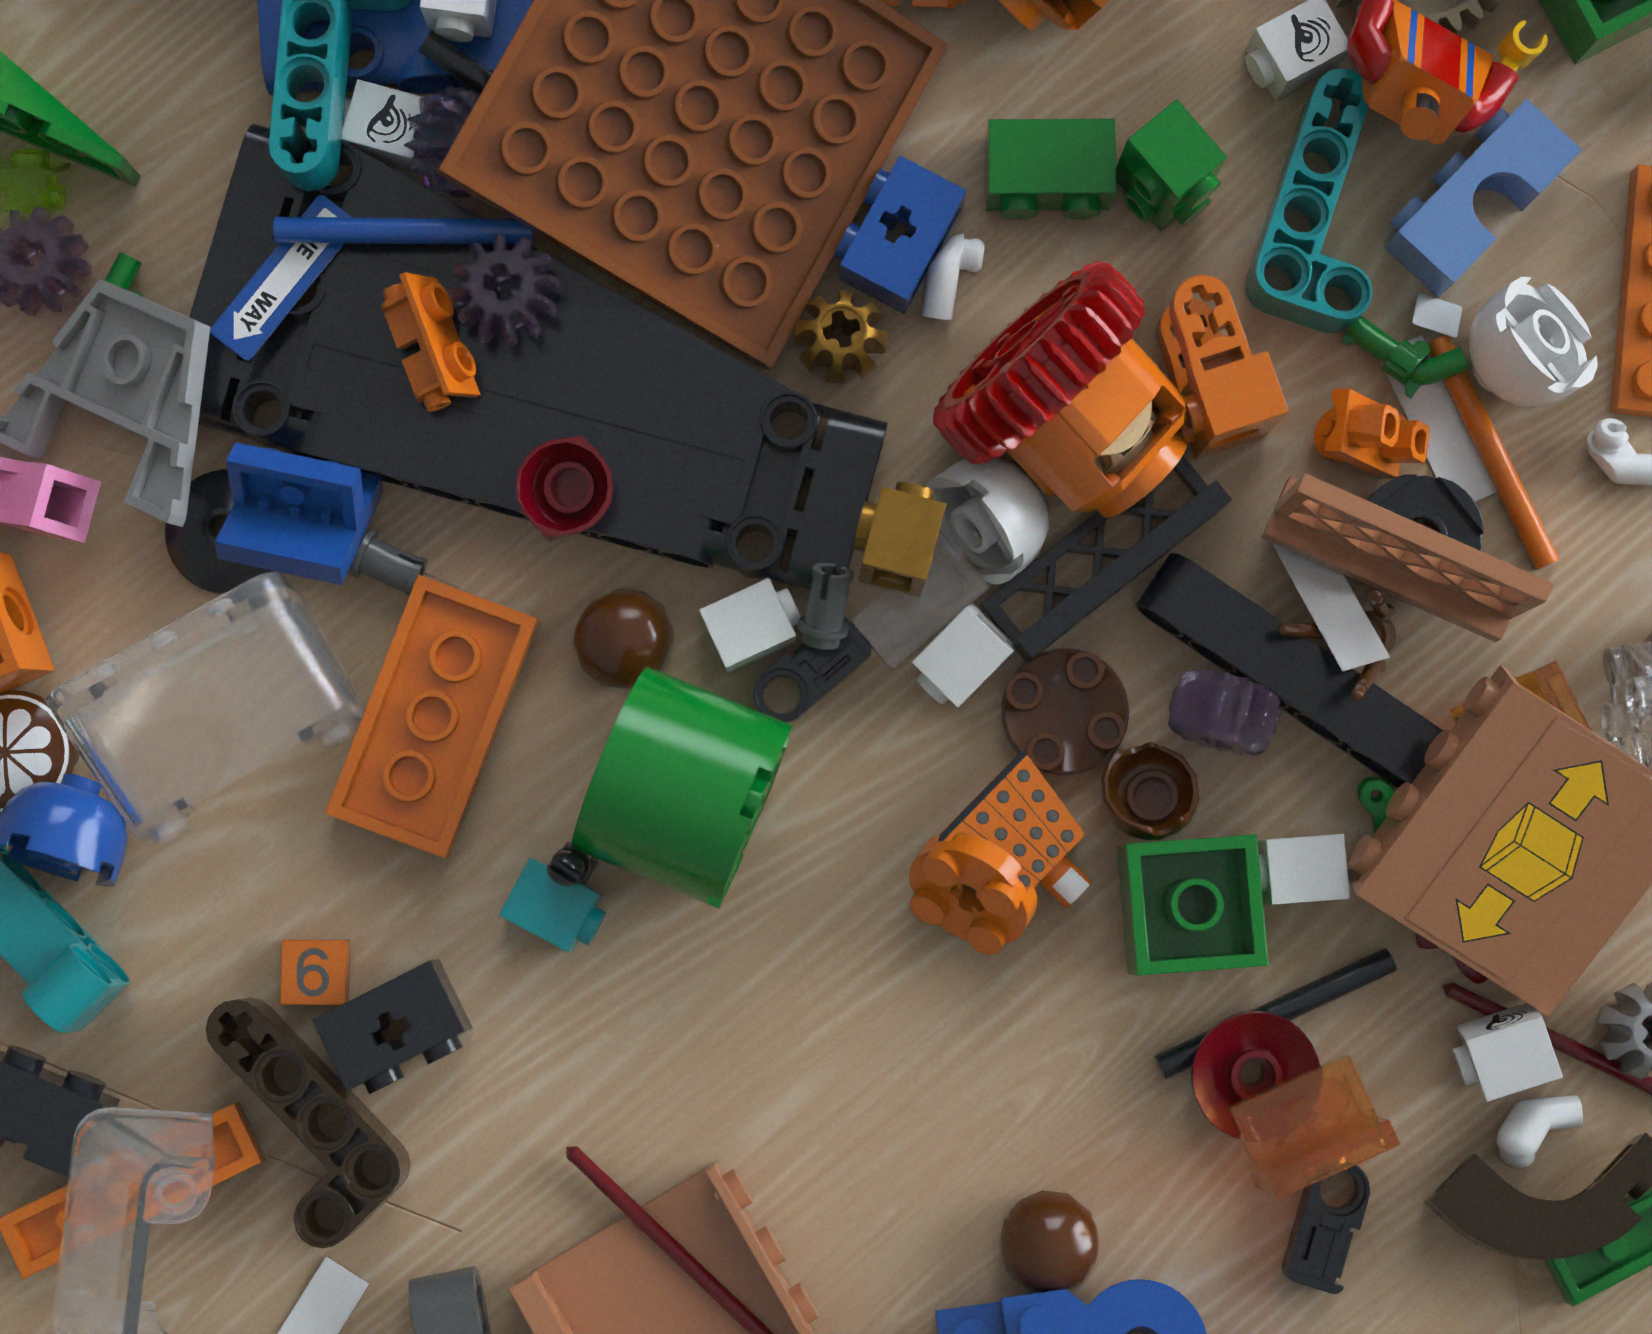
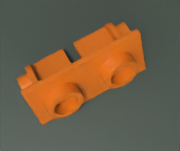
(423, 314)

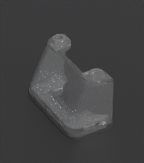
(207, 703)
(123, 1176)

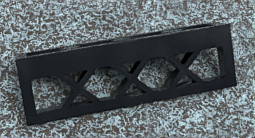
(1115, 576)

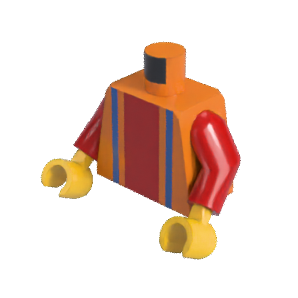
(1430, 75)

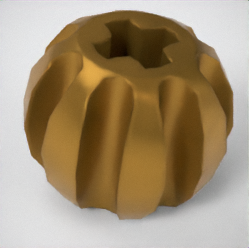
(854, 322)

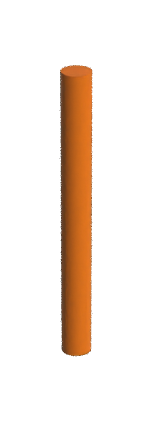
(1497, 462)

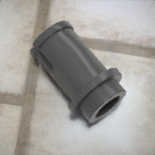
(387, 563)
(826, 607)

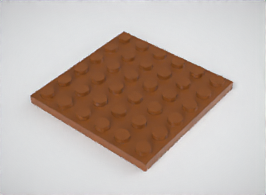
(697, 144)

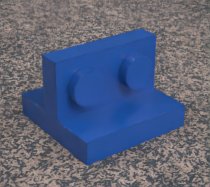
(296, 513)

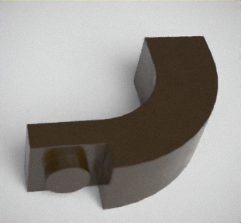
(1524, 1227)

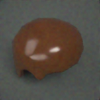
(622, 637)
(1149, 791)
(1049, 1242)

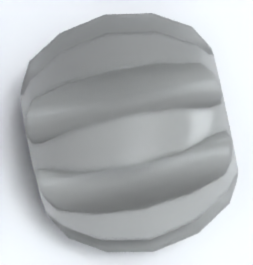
(1626, 1032)

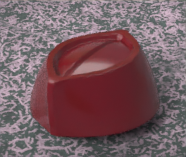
(564, 487)

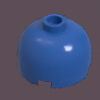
(65, 830)

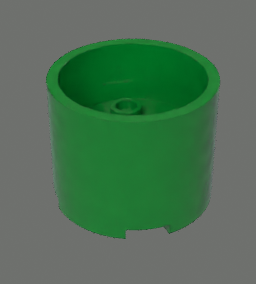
(680, 786)

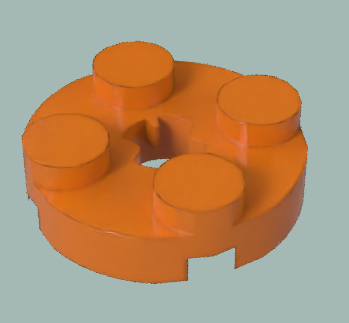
(984, 918)

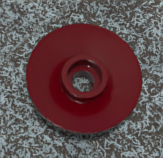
(1238, 1039)

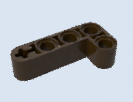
(299, 1112)

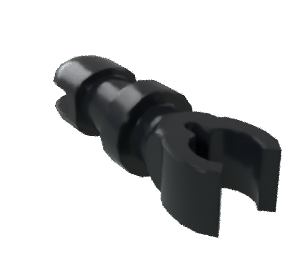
(571, 866)

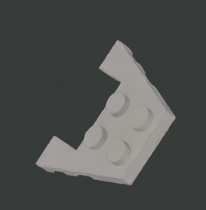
(134, 369)

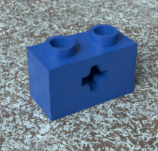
(922, 204)

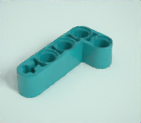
(312, 61)
(1316, 198)
(62, 963)

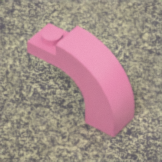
(46, 500)

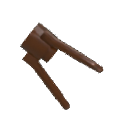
(1383, 626)

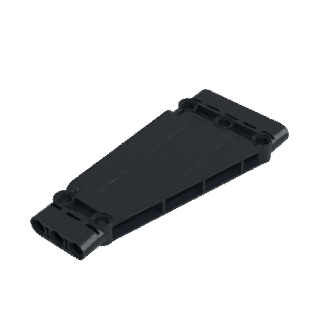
(658, 404)

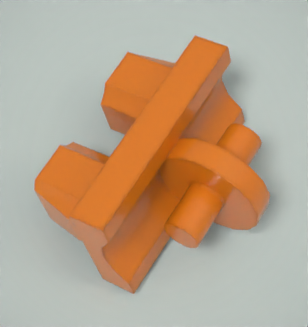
(1369, 435)

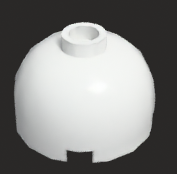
(1530, 346)
(992, 515)

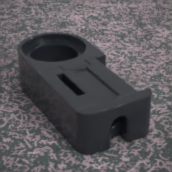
(814, 672)
(1323, 1235)

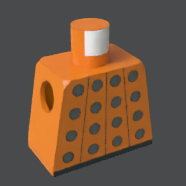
(1030, 824)

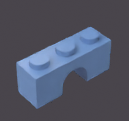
(1516, 159)

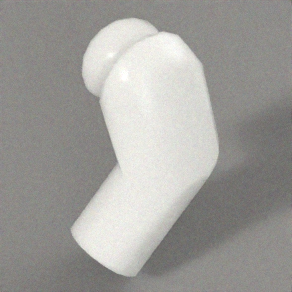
(944, 272)
(1615, 455)
(1529, 1123)

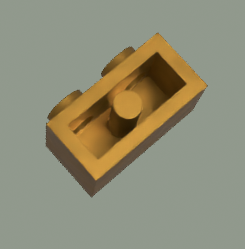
(899, 537)

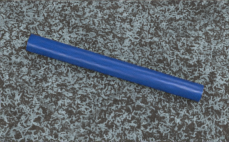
(397, 230)

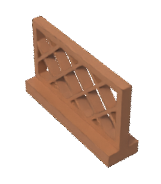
(1402, 557)

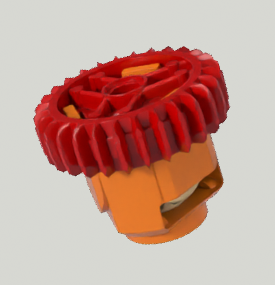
(1071, 397)

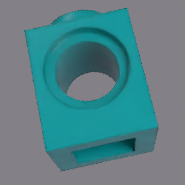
(552, 910)

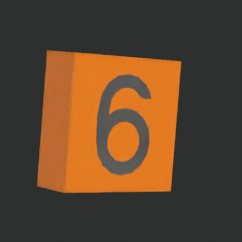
(315, 972)

